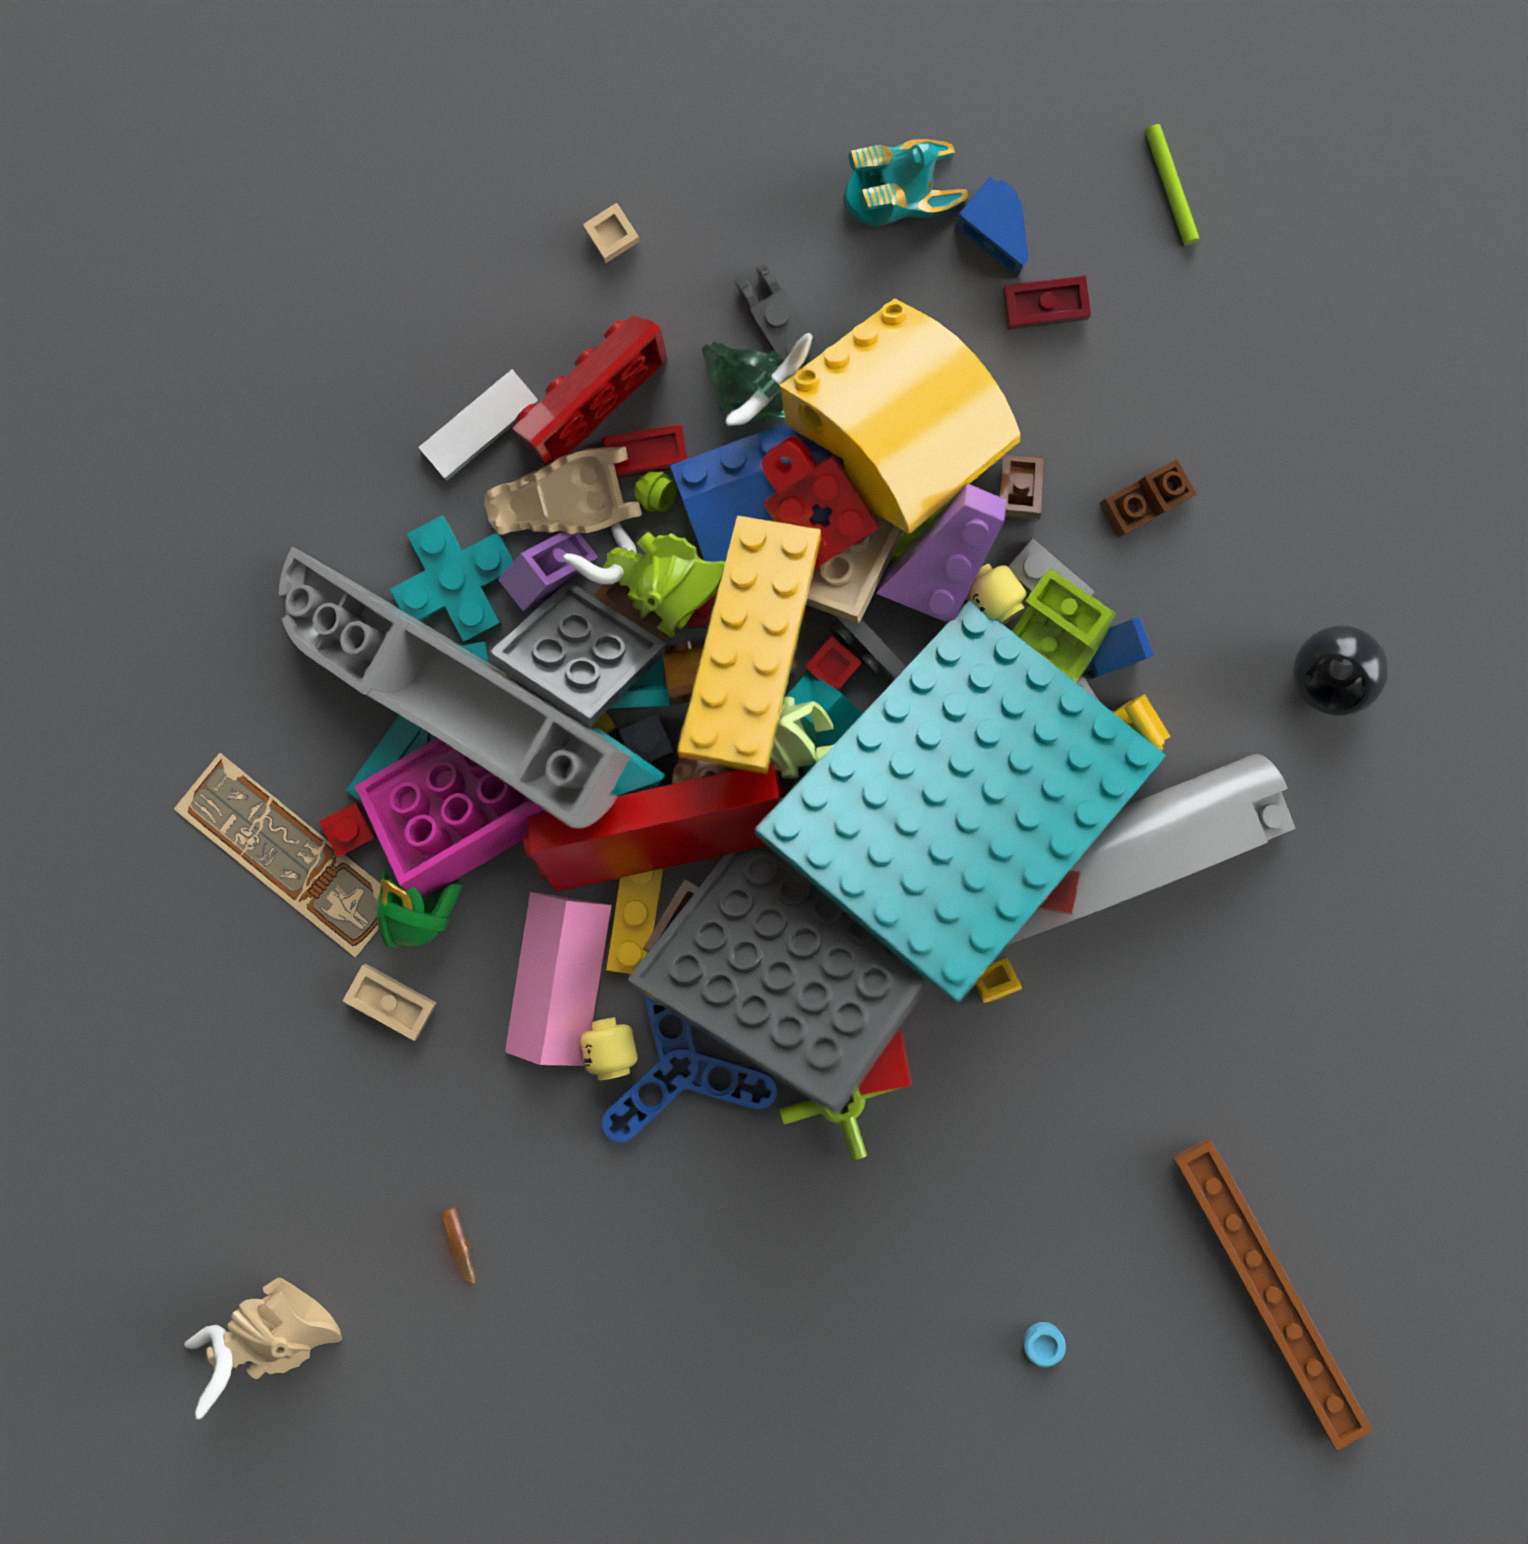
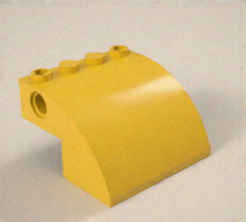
(902, 412)

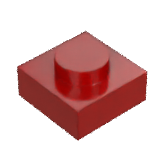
(833, 663)
(347, 830)

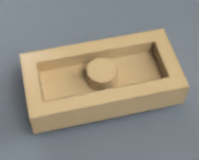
(389, 1002)

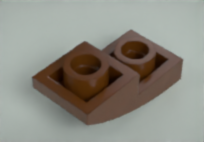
(1147, 498)

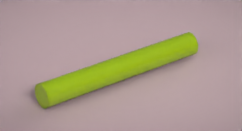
(1172, 184)

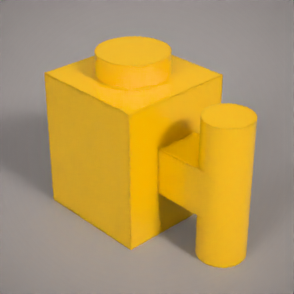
(1142, 718)

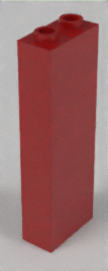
(656, 829)

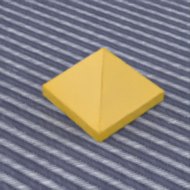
(997, 981)

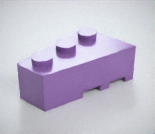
(946, 556)

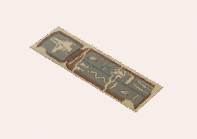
(283, 853)

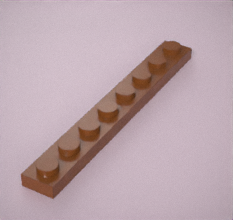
(1272, 1294)

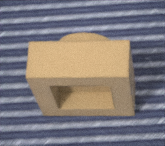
(611, 232)

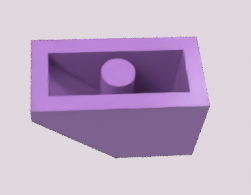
(542, 570)

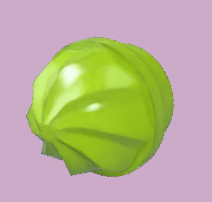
(655, 491)

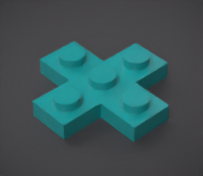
(453, 578)

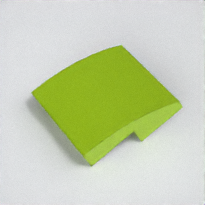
(1064, 624)

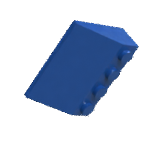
(733, 484)

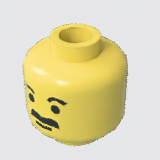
(997, 593)
(608, 1049)

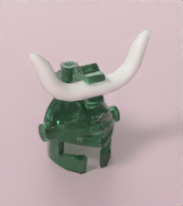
(751, 379)

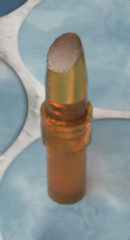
(459, 1244)

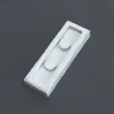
(478, 425)

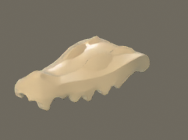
(567, 495)

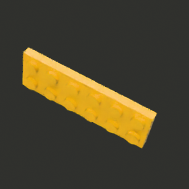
(750, 644)

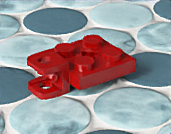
(809, 484)

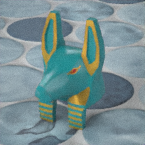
(898, 183)

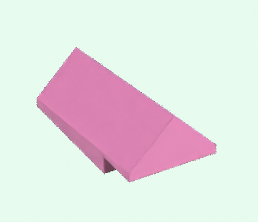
(557, 979)

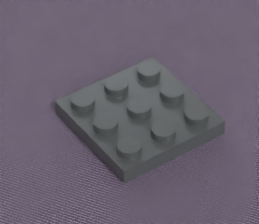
(577, 653)

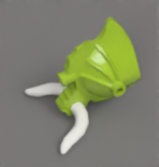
(663, 580)

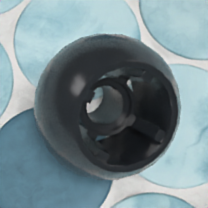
(1333, 686)

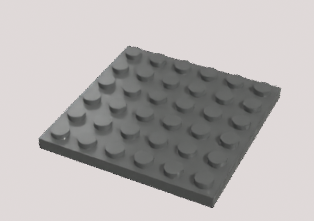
(781, 976)

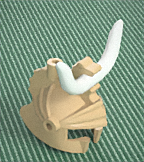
(269, 1333)

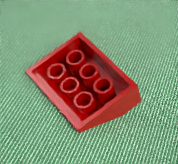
(593, 389)

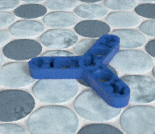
(696, 1080)

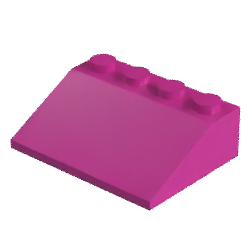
(442, 815)

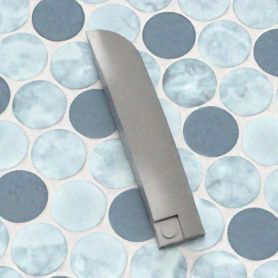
(449, 692)
(1175, 836)

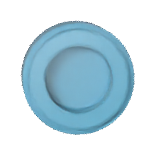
(1044, 1344)

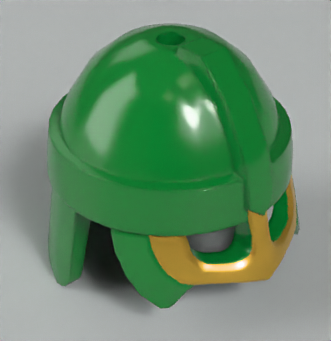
(407, 918)

